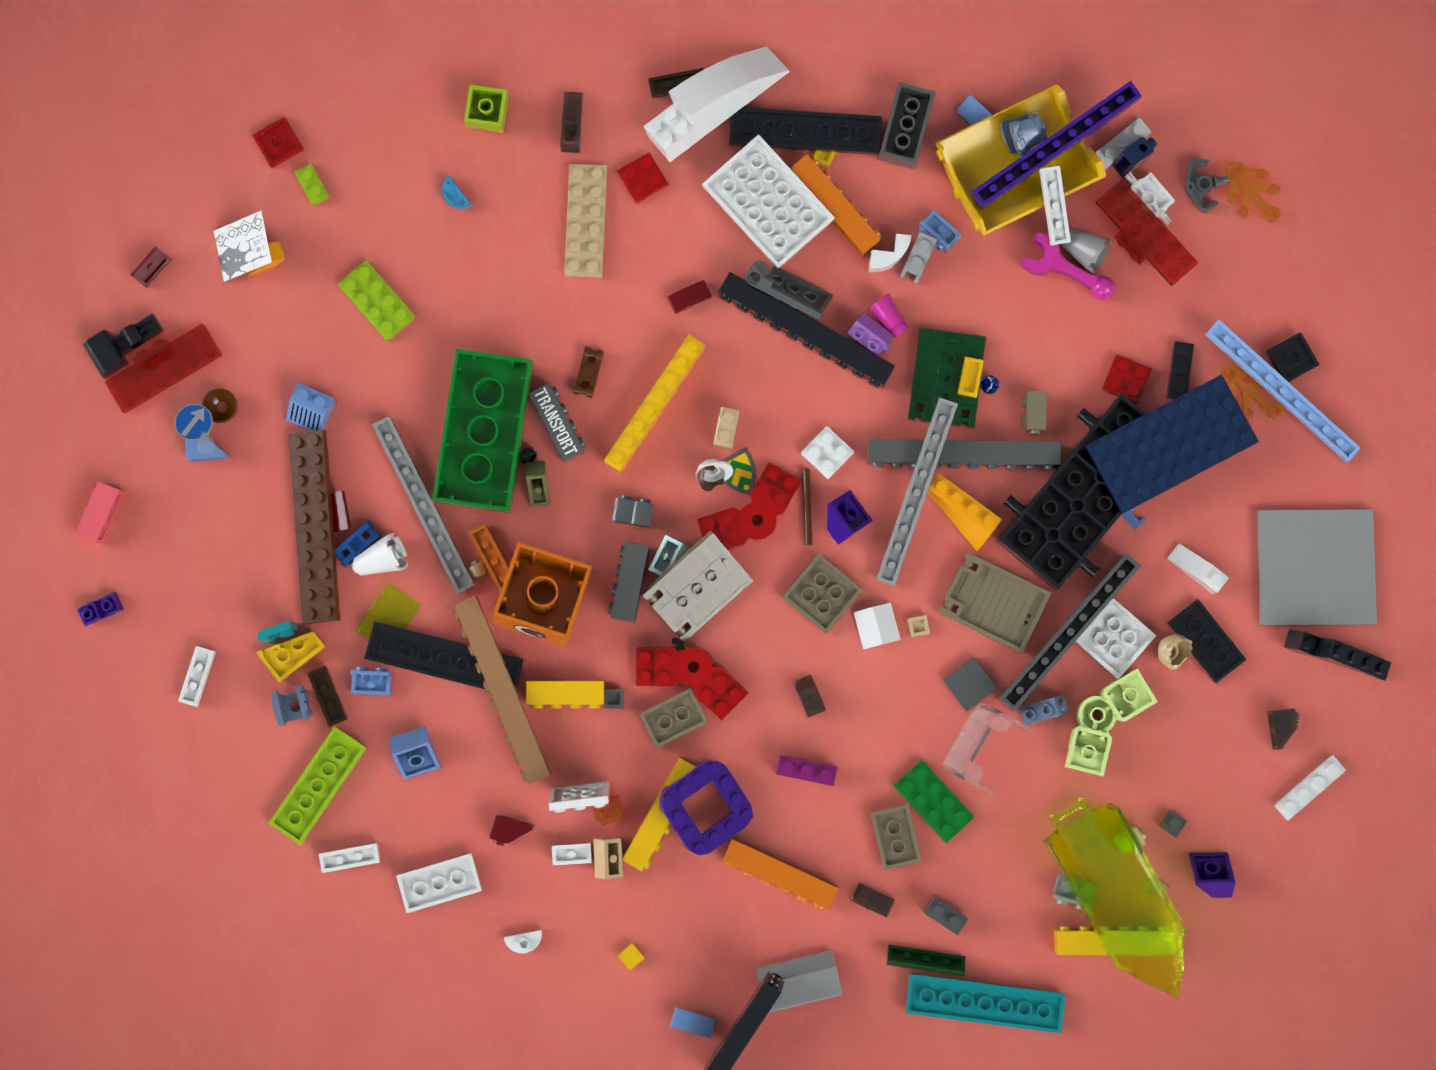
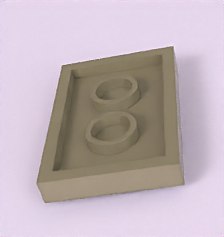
(673, 718)
(895, 837)

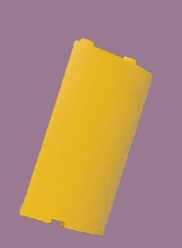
(980, 154)

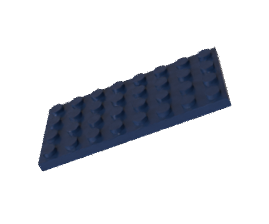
(1171, 444)

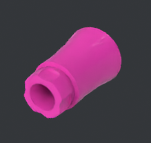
(889, 315)

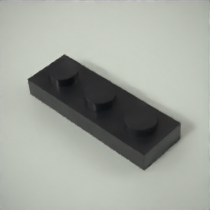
(1180, 369)

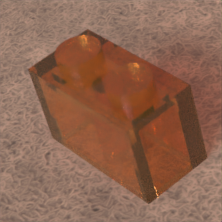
(610, 812)

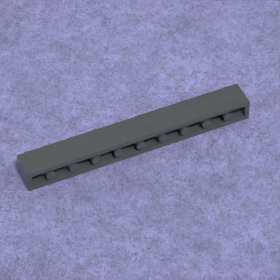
(968, 453)
(1068, 632)

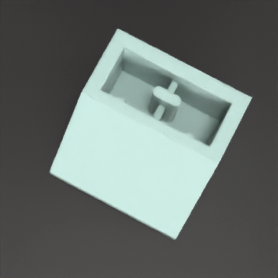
(667, 554)

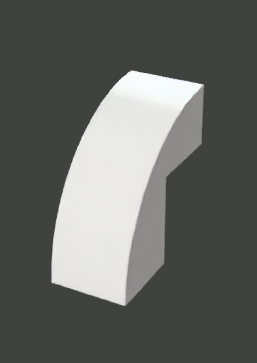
(885, 260)

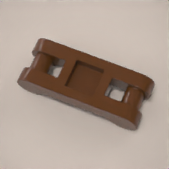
(588, 372)

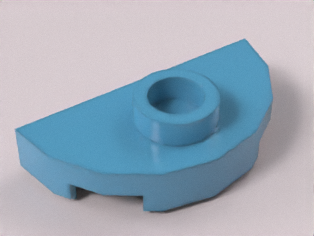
(453, 195)

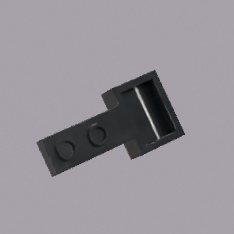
(109, 351)

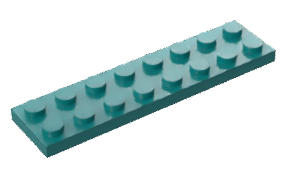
(985, 1003)

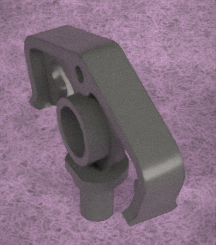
(1198, 185)

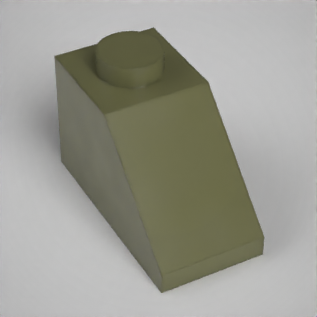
(537, 483)

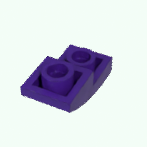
(100, 609)

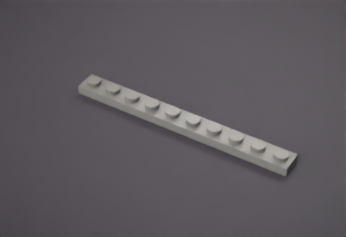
(916, 491)
(423, 505)

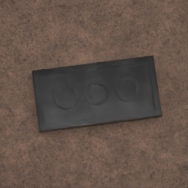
(1209, 642)

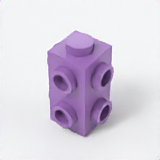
(871, 334)

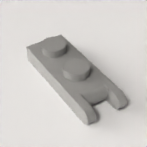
(919, 255)

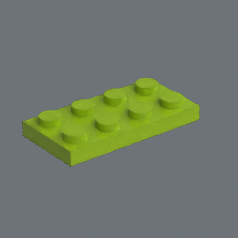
(376, 300)

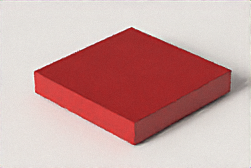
(278, 142)

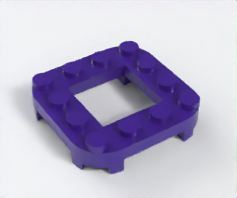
(690, 783)

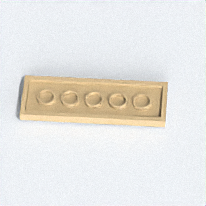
(585, 221)

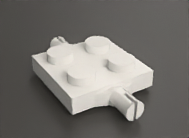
(1152, 194)

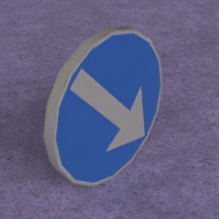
(192, 421)

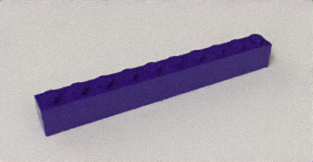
(1056, 145)

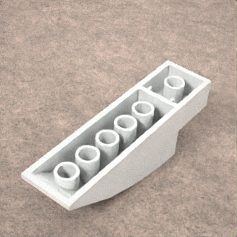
(712, 98)

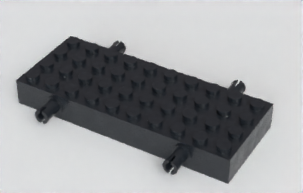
(1070, 509)

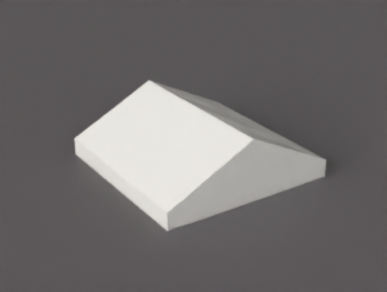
(876, 626)

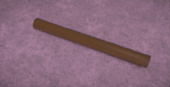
(807, 506)

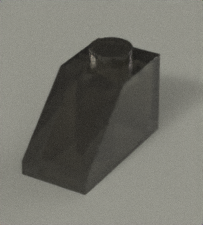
(809, 696)
(1282, 726)

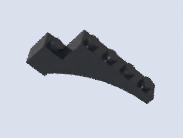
(1337, 653)

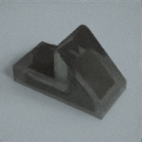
(872, 900)

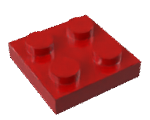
(642, 177)
(1126, 378)

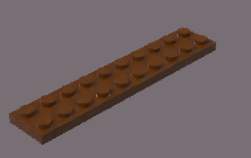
(314, 527)

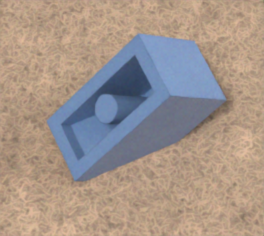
(195, 455)

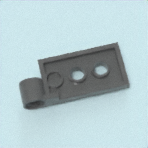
(779, 285)

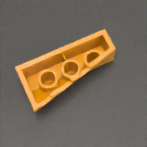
(963, 511)

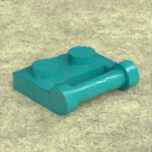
(282, 630)

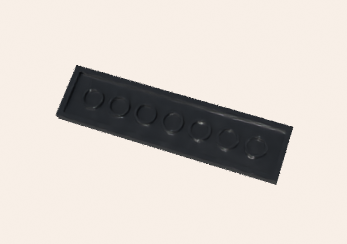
(807, 130)
(430, 655)

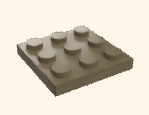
(822, 593)

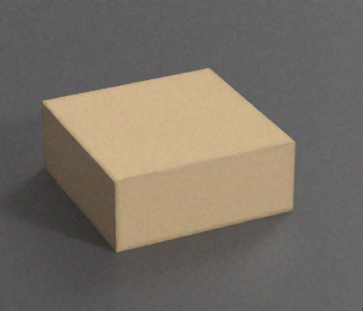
(918, 626)

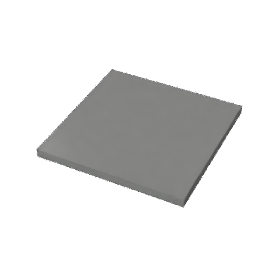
(1316, 567)

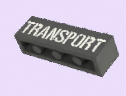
(554, 417)

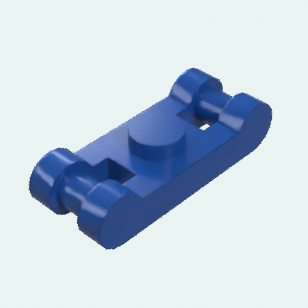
(357, 543)

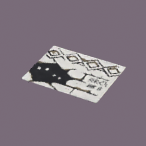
(242, 246)

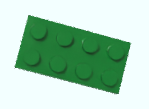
(933, 801)

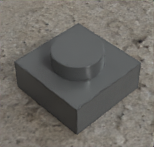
(613, 698)
(1172, 823)

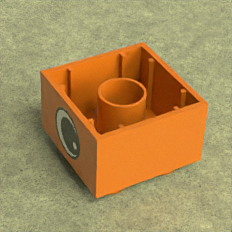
(541, 595)

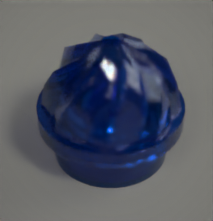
(989, 384)

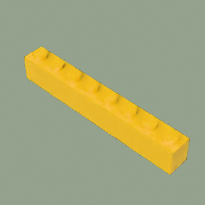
(654, 404)

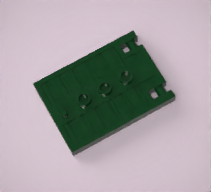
(939, 373)

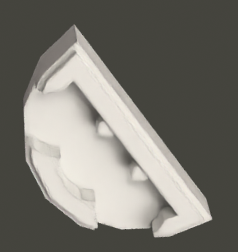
(524, 942)

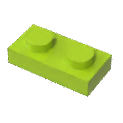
(312, 184)

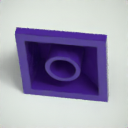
(846, 517)
(1213, 873)

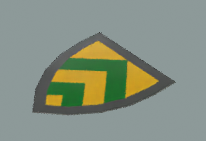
(743, 472)

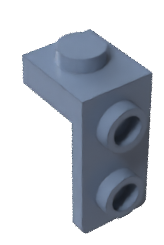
(1044, 710)

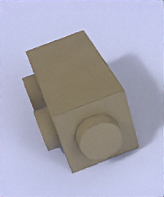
(1035, 412)

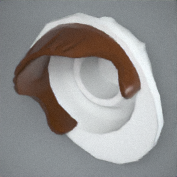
(713, 473)

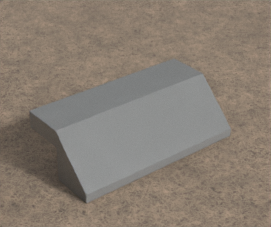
(805, 980)

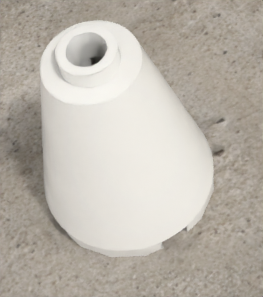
(381, 557)

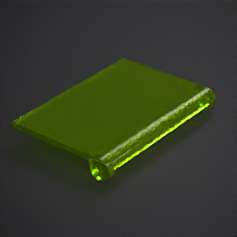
(391, 609)

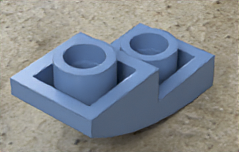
(692, 1022)

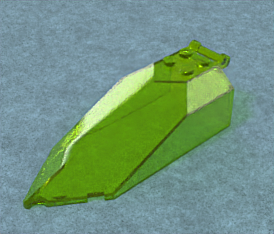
(1119, 894)

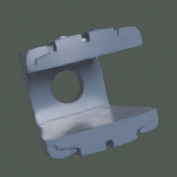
(1023, 133)
(283, 709)

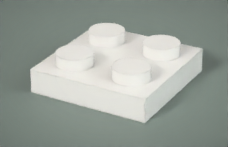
(827, 452)

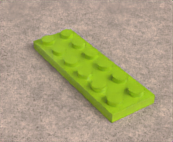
(317, 785)

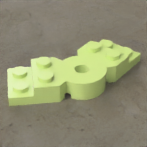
(1118, 701)

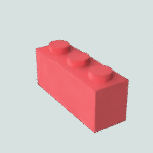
(99, 512)

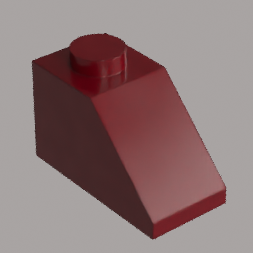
(507, 830)

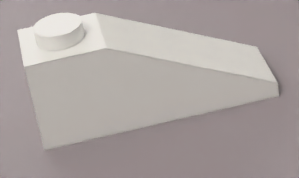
(1198, 569)

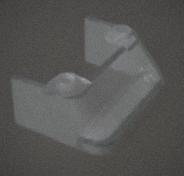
(970, 740)

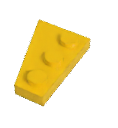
(291, 655)

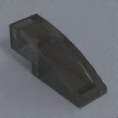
(571, 122)

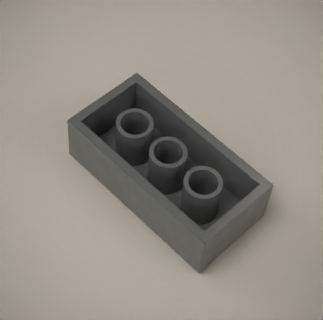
(906, 125)
(630, 582)

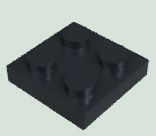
(1292, 357)

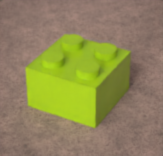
(486, 108)

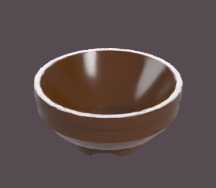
(217, 396)

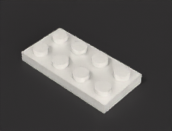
(439, 883)

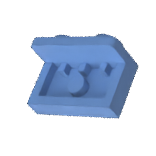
(940, 228)
(371, 682)

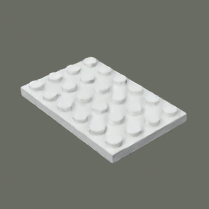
(768, 201)

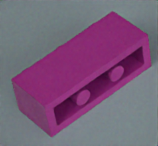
(806, 770)

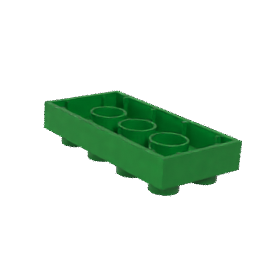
(483, 431)

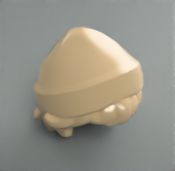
(1174, 650)

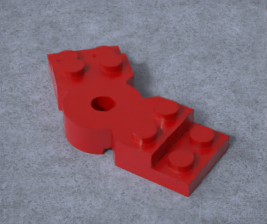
(768, 499)
(711, 683)

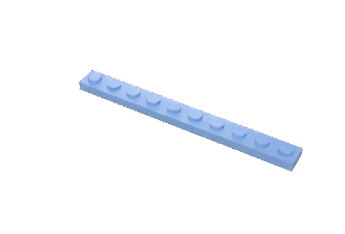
(1282, 391)

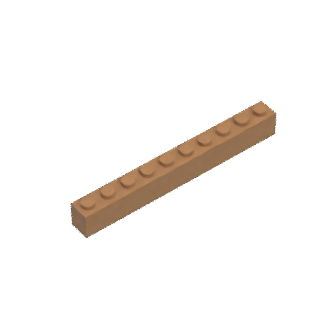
(502, 689)

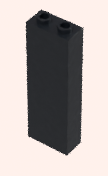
(746, 1023)

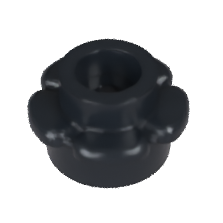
(528, 455)

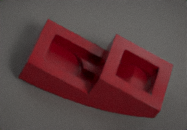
(689, 296)

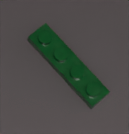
(925, 960)

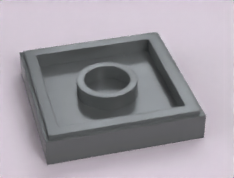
(970, 684)

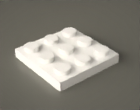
(1115, 638)
(579, 796)

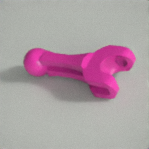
(1101, 287)

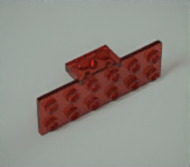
(1145, 234)
(162, 367)

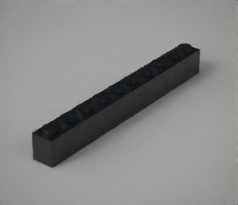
(806, 330)

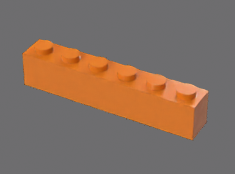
(847, 219)
(780, 874)

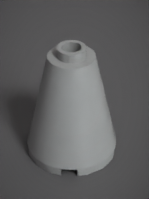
(1087, 248)

